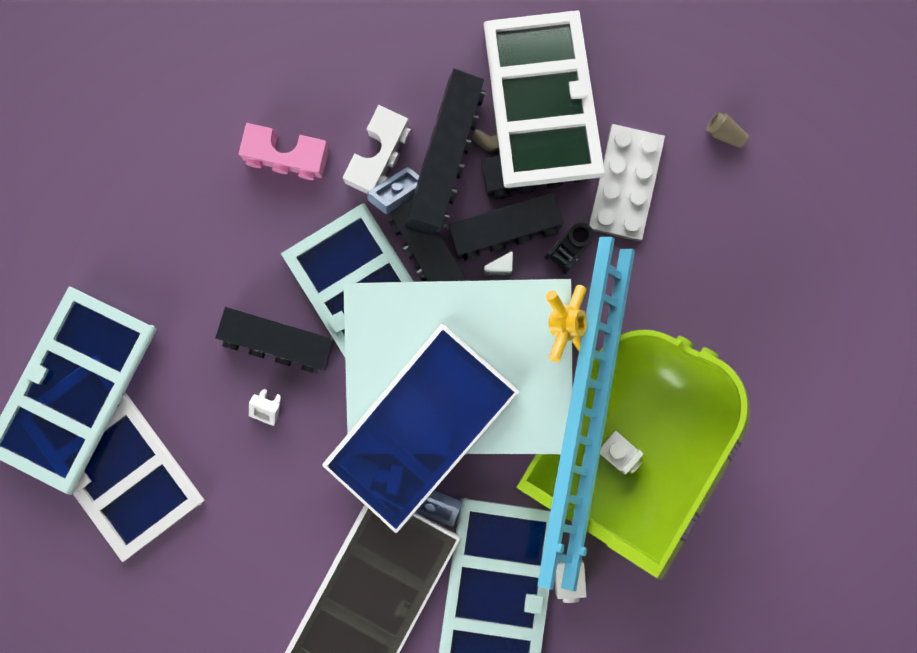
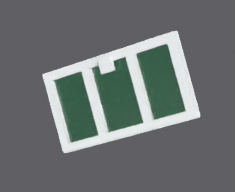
(543, 99)

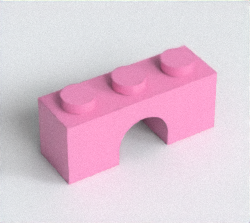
(307, 158)

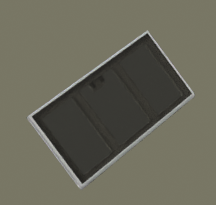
(375, 587)

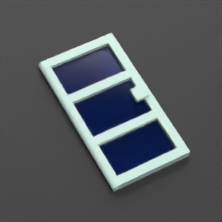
(340, 253)
(71, 389)
(494, 580)

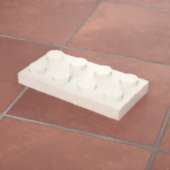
(627, 184)

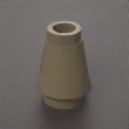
(727, 130)

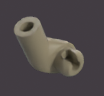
(487, 142)

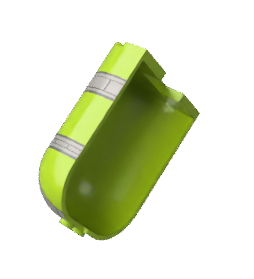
(688, 422)

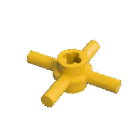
(566, 321)

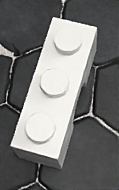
(391, 131)

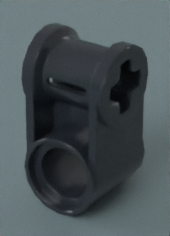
(569, 248)

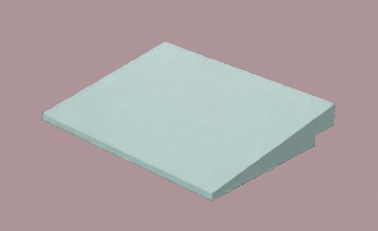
(496, 319)

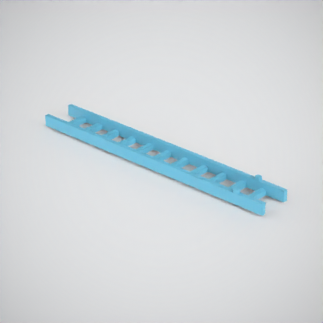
(597, 416)

